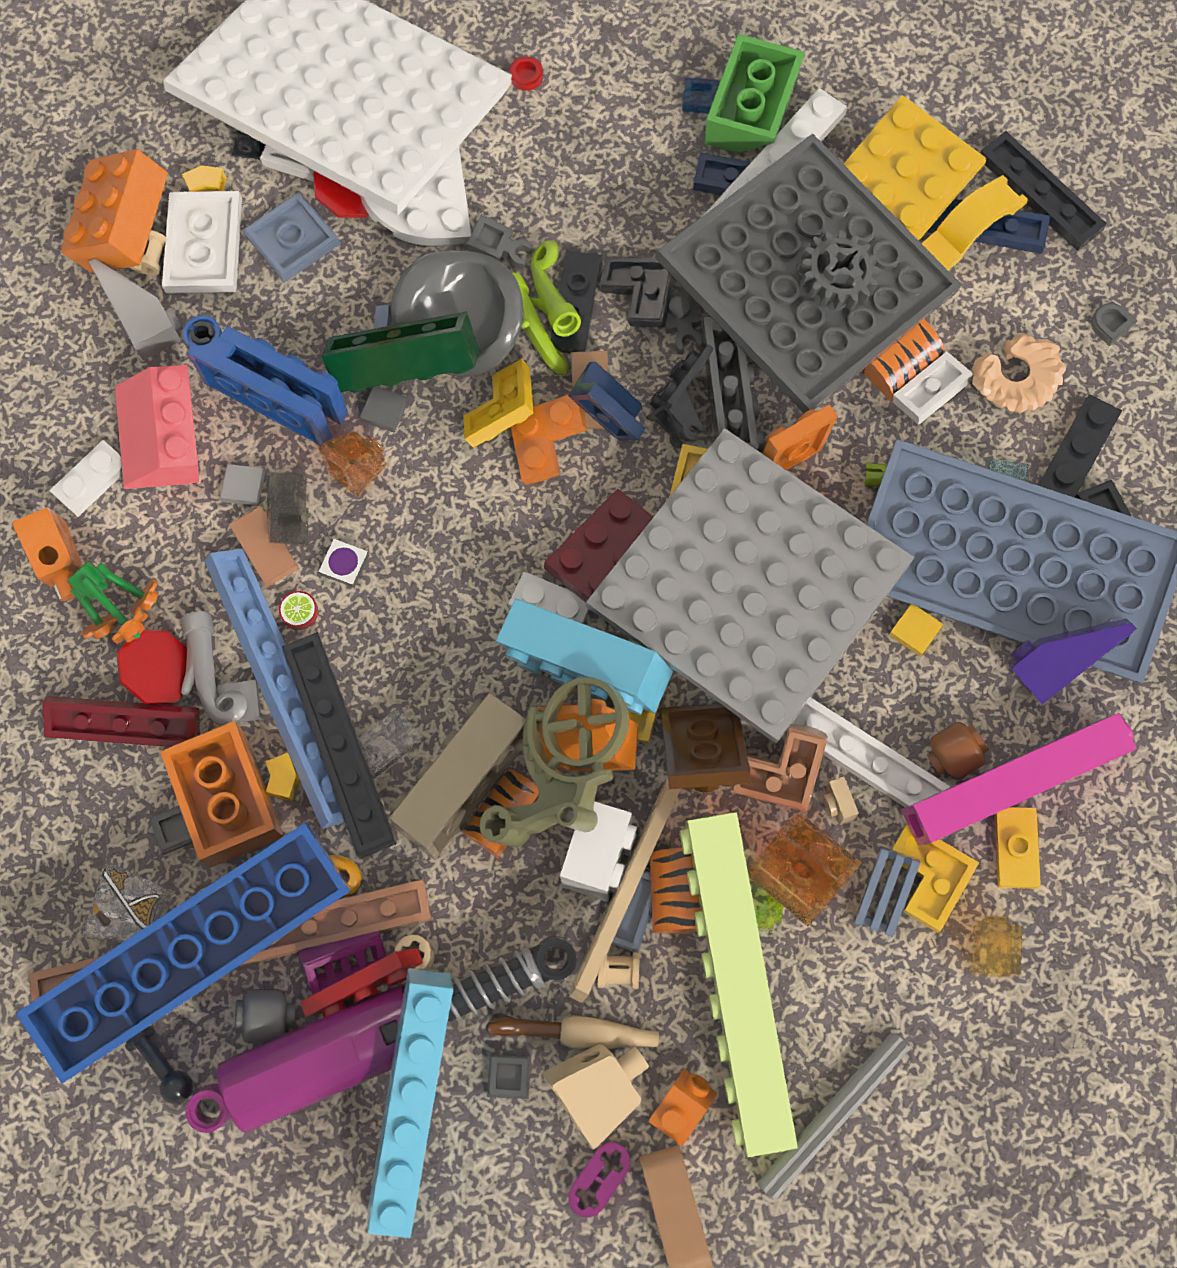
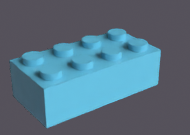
(575, 650)

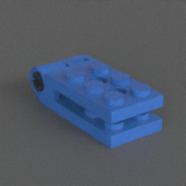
(265, 379)

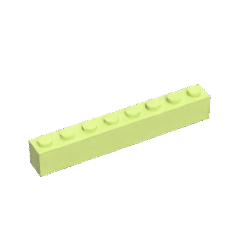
(740, 985)

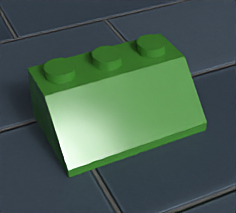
(752, 95)

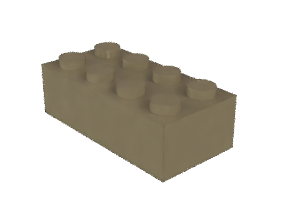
(459, 776)

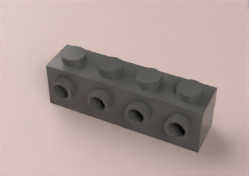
(729, 386)

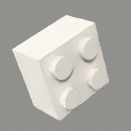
(595, 856)

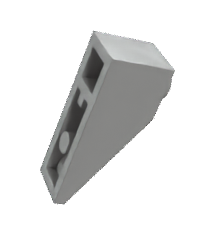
(139, 311)

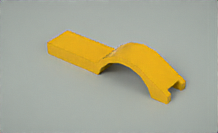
(971, 219)

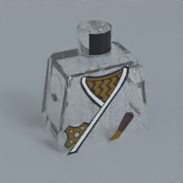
(124, 906)

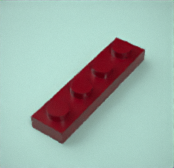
(119, 721)

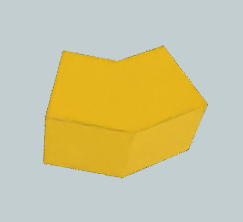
(205, 179)
(283, 778)

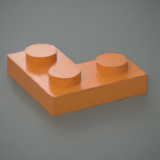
(537, 434)

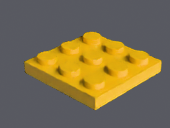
(914, 165)

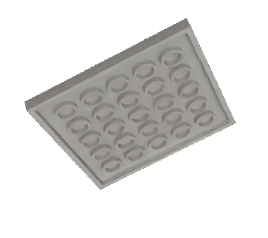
(750, 584)

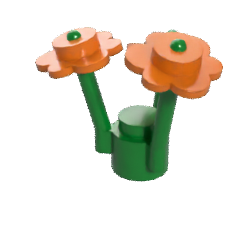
(89, 583)

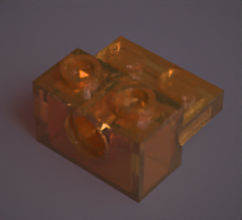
(803, 868)

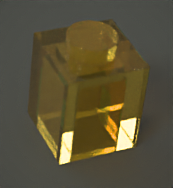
(997, 948)

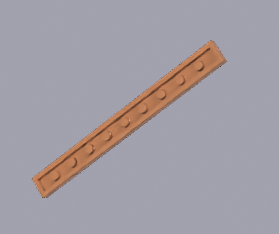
(343, 919)

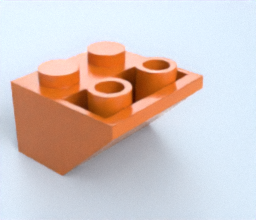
(569, 740)

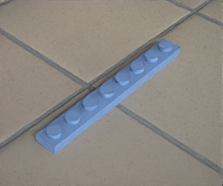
(264, 652)

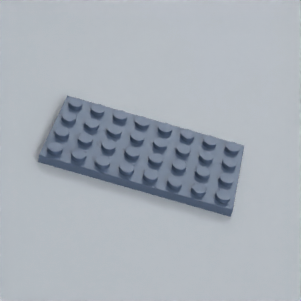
(1023, 556)

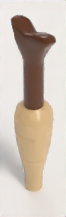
(575, 1031)

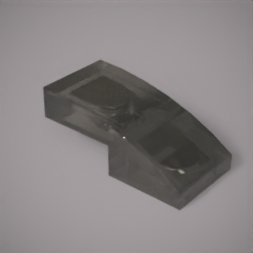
(287, 508)

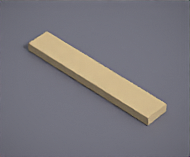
(622, 896)

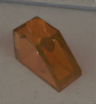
(353, 460)

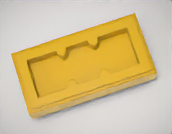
(1017, 848)

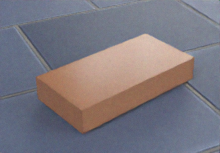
(269, 559)

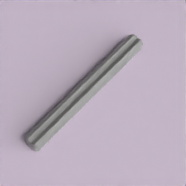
(833, 1115)

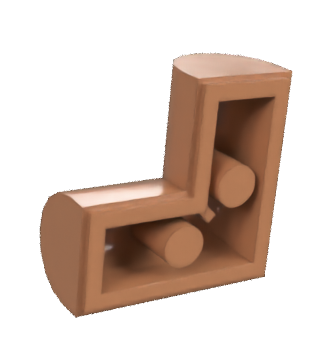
(794, 776)

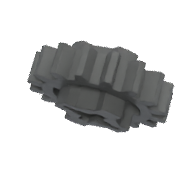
(843, 270)

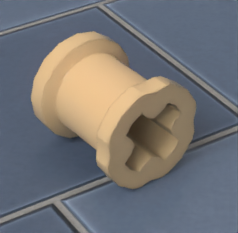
(152, 254)
(410, 942)
(620, 970)

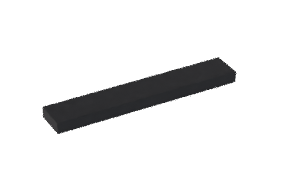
(339, 746)

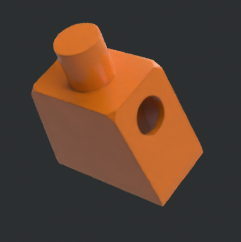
(44, 540)

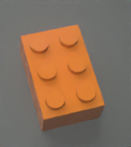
(114, 210)
(221, 794)

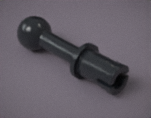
(175, 1084)

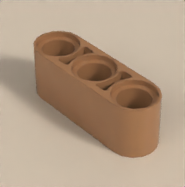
(675, 1209)

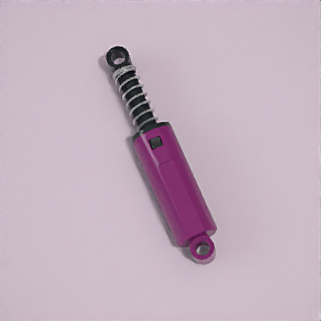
(351, 1045)

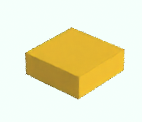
(916, 629)

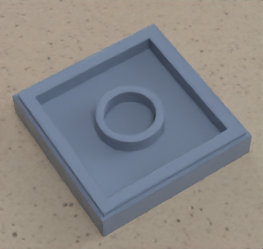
(291, 237)

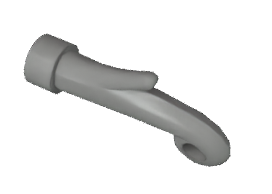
(198, 632)

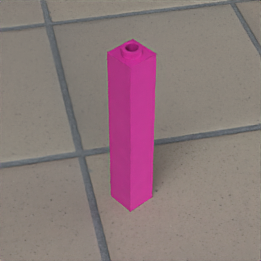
(1018, 779)

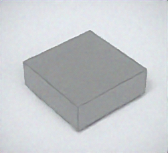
(242, 485)
(251, 692)

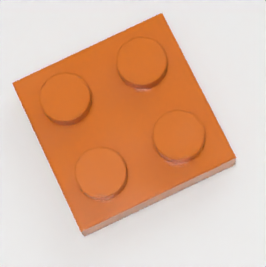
(801, 440)

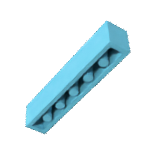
(409, 1103)

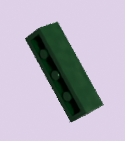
(402, 352)

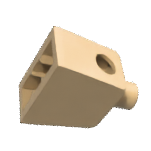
(597, 1089)

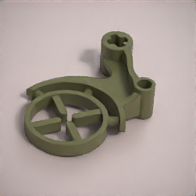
(561, 797)

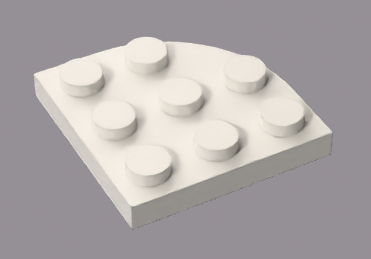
(435, 213)

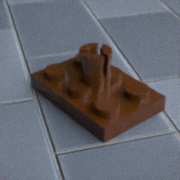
(704, 747)

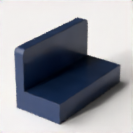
(608, 403)

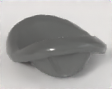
(460, 283)

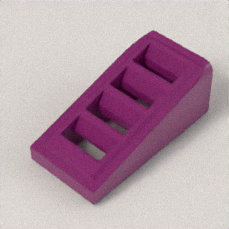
(326, 953)

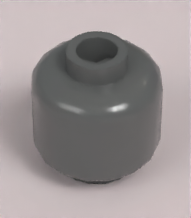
(263, 1015)

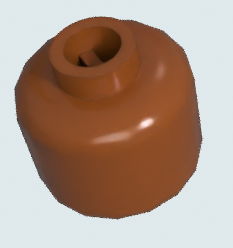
(957, 750)

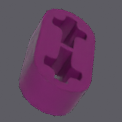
(591, 1173)

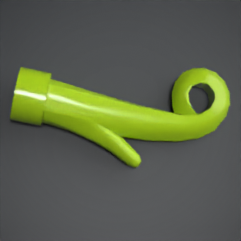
(560, 314)
(537, 334)

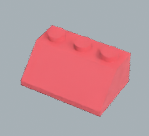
(157, 428)

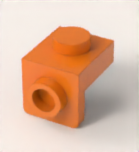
(683, 1106)

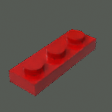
(363, 983)

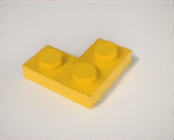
(510, 405)
(943, 879)

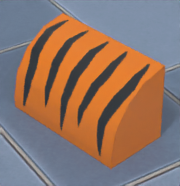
(905, 359)
(510, 791)
(670, 892)

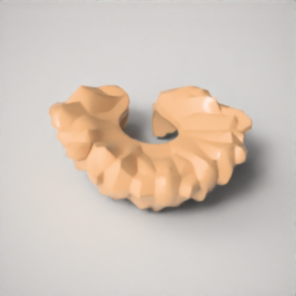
(1032, 392)

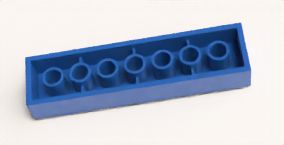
(183, 952)

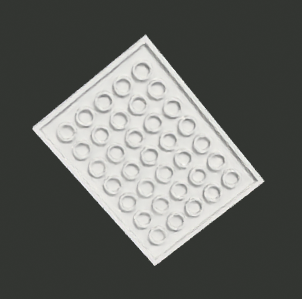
(342, 91)

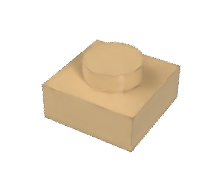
(839, 801)

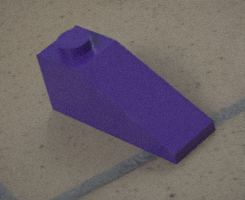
(1062, 657)

